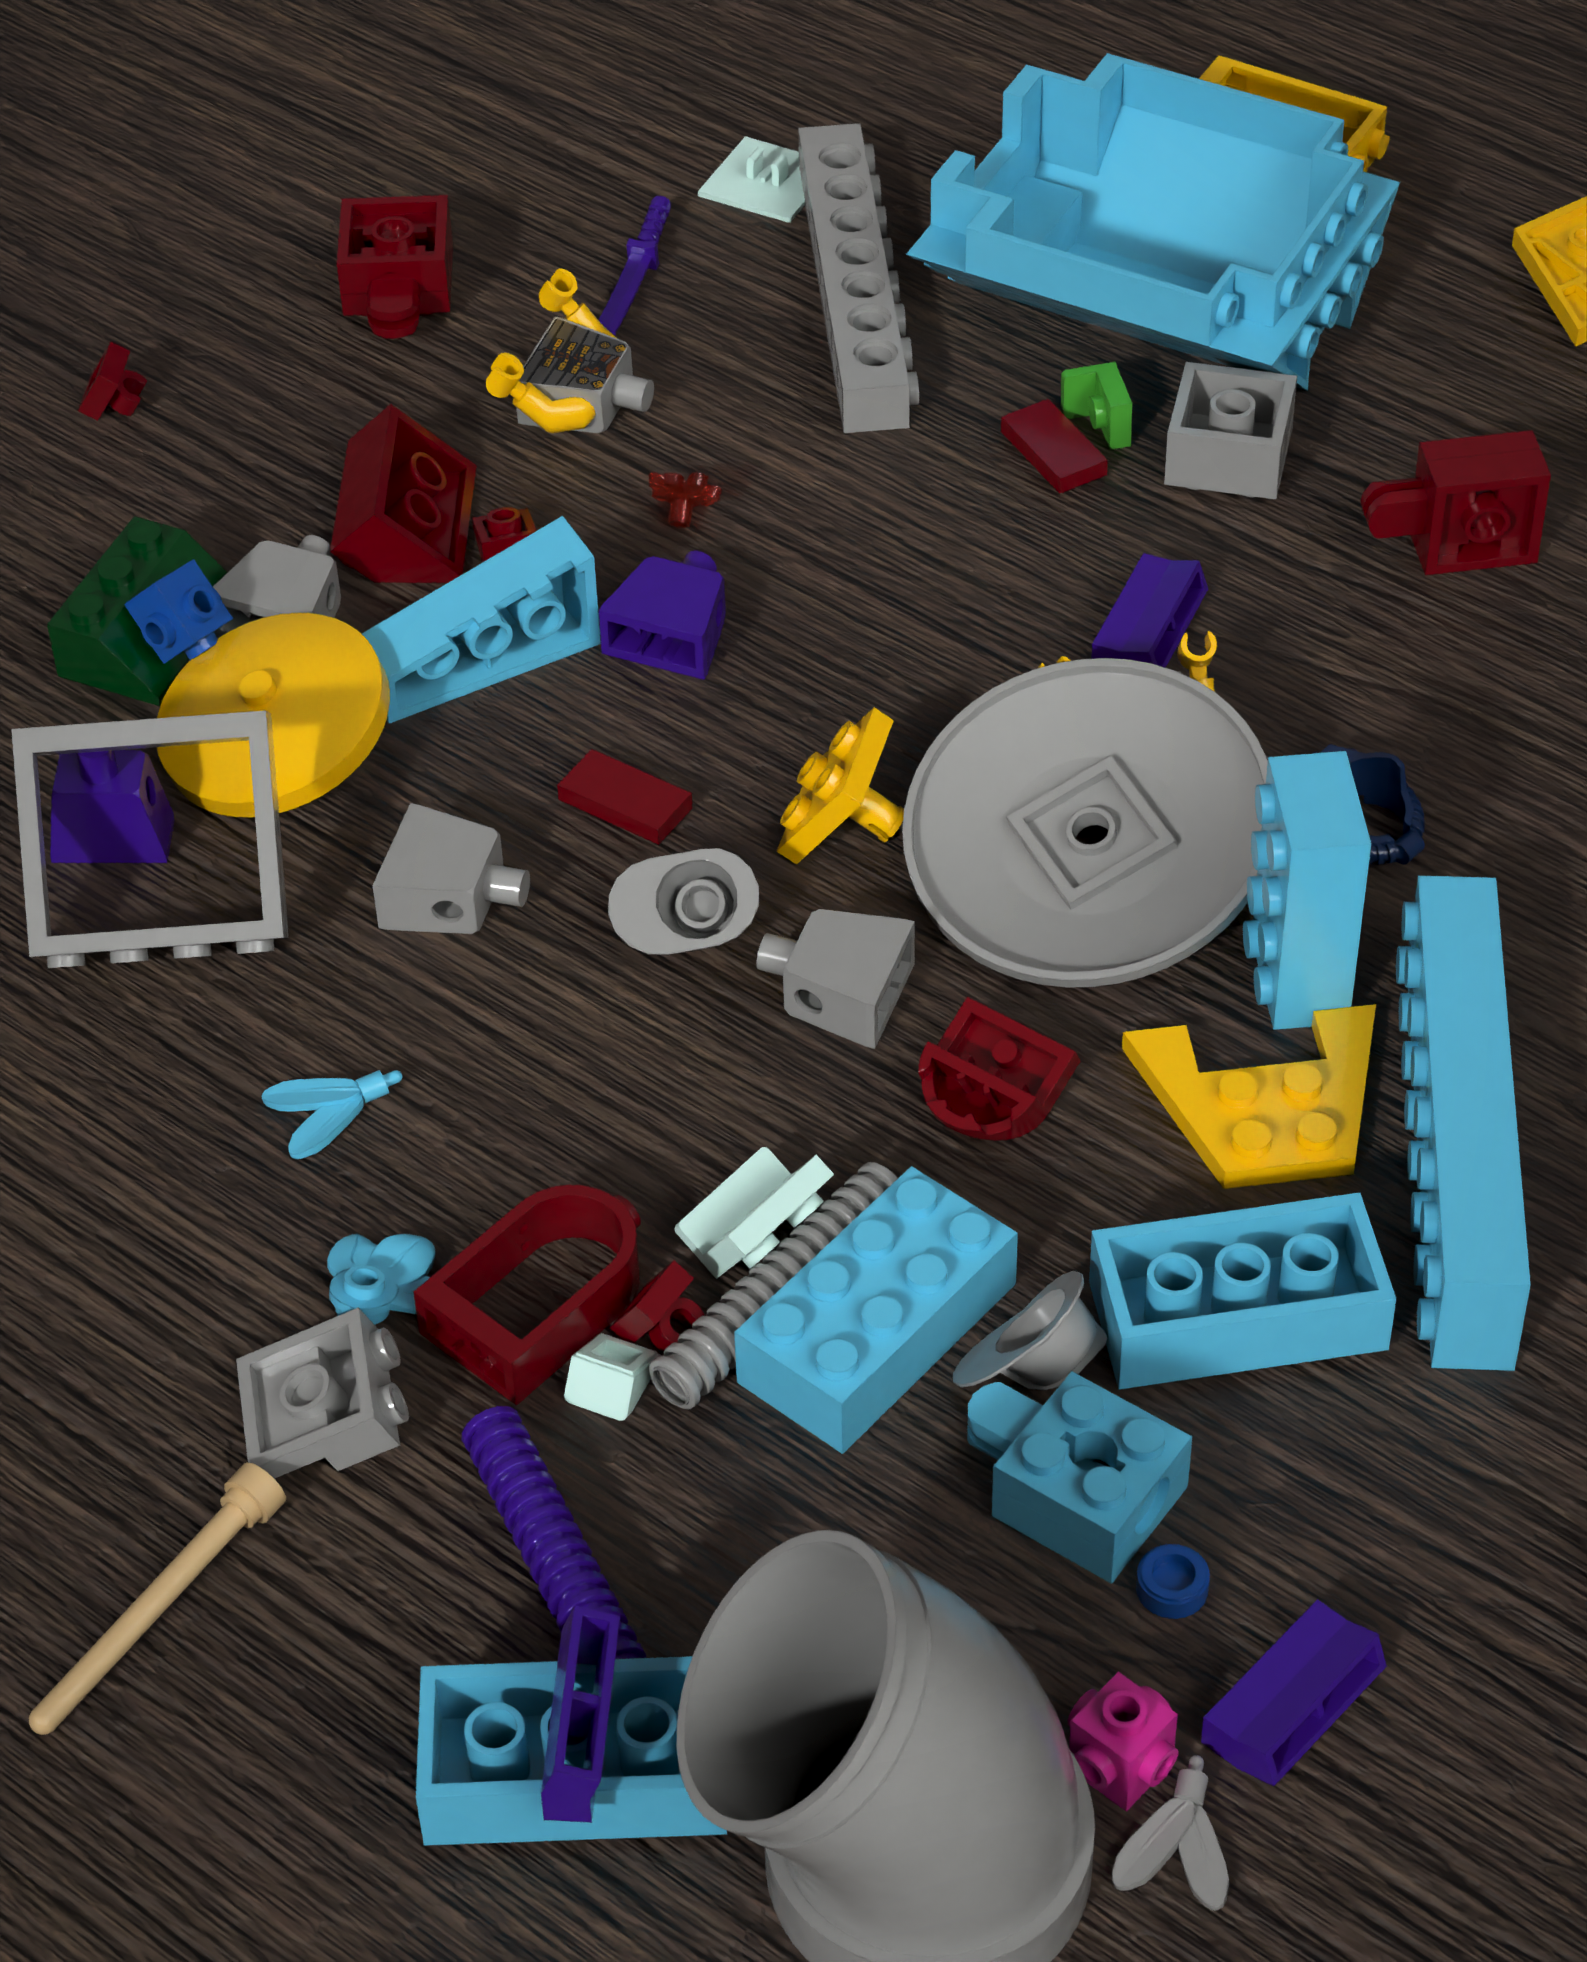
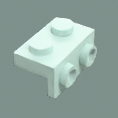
(747, 1207)

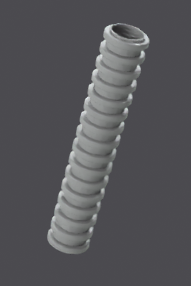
(708, 1349)

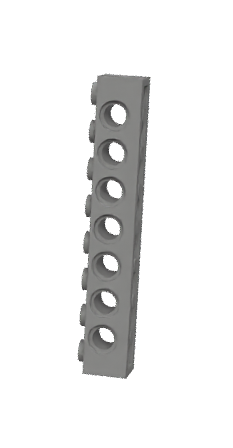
(855, 281)

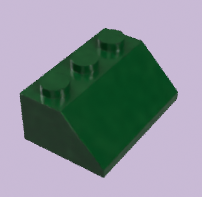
(94, 632)

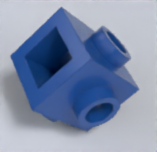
(179, 613)

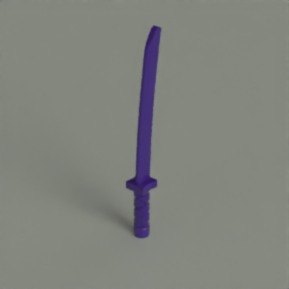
(641, 256)

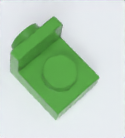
(1102, 395)

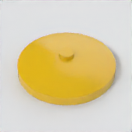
(323, 701)

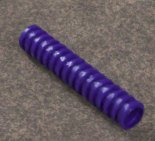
(541, 1521)

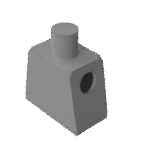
(281, 581)
(444, 875)
(843, 971)

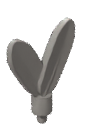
(1181, 1826)

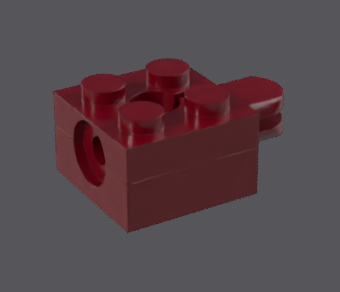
(395, 260)
(1469, 503)

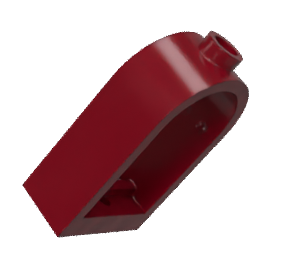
(485, 1346)

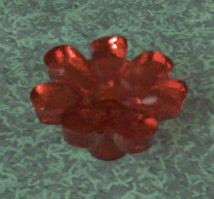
(683, 494)

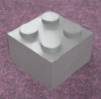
(1230, 430)

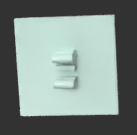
(759, 180)

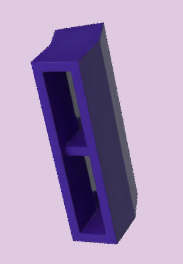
(1152, 611)
(586, 1639)
(1293, 1693)

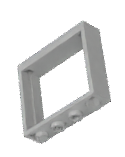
(136, 734)

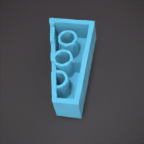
(491, 622)

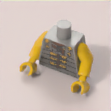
(574, 373)

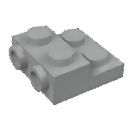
(322, 1396)

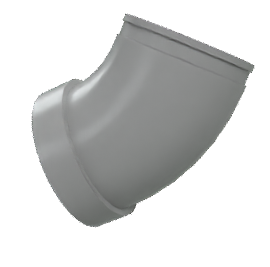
(959, 1802)

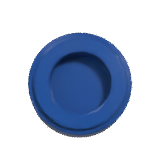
(1172, 1581)

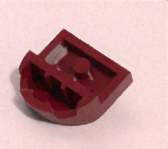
(993, 1074)

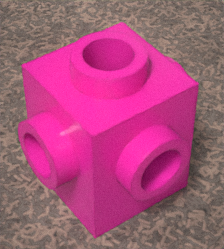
(1123, 1739)

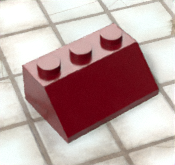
(403, 503)

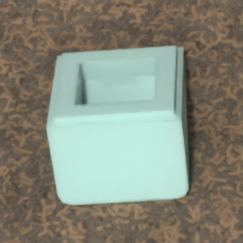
(608, 1376)

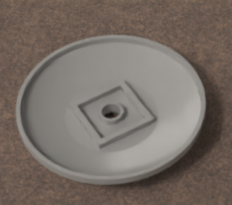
(1069, 750)

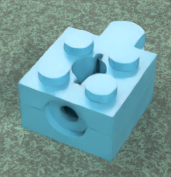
(1051, 1477)

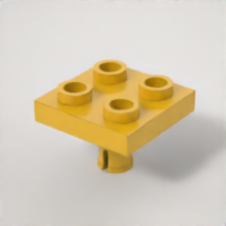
(839, 788)

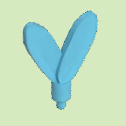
(335, 1102)

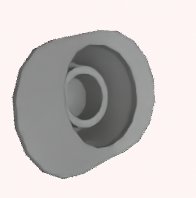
(683, 901)
(1039, 1342)

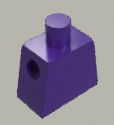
(666, 615)
(109, 809)

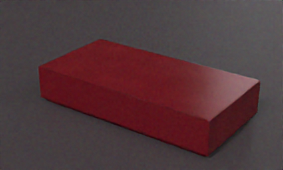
(1054, 446)
(625, 796)

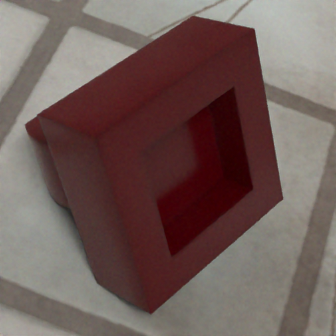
(112, 385)
(655, 1305)

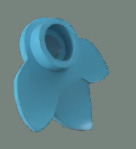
(378, 1275)

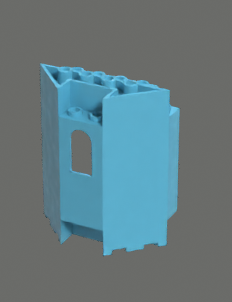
(1165, 214)

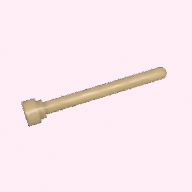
(249, 1498)

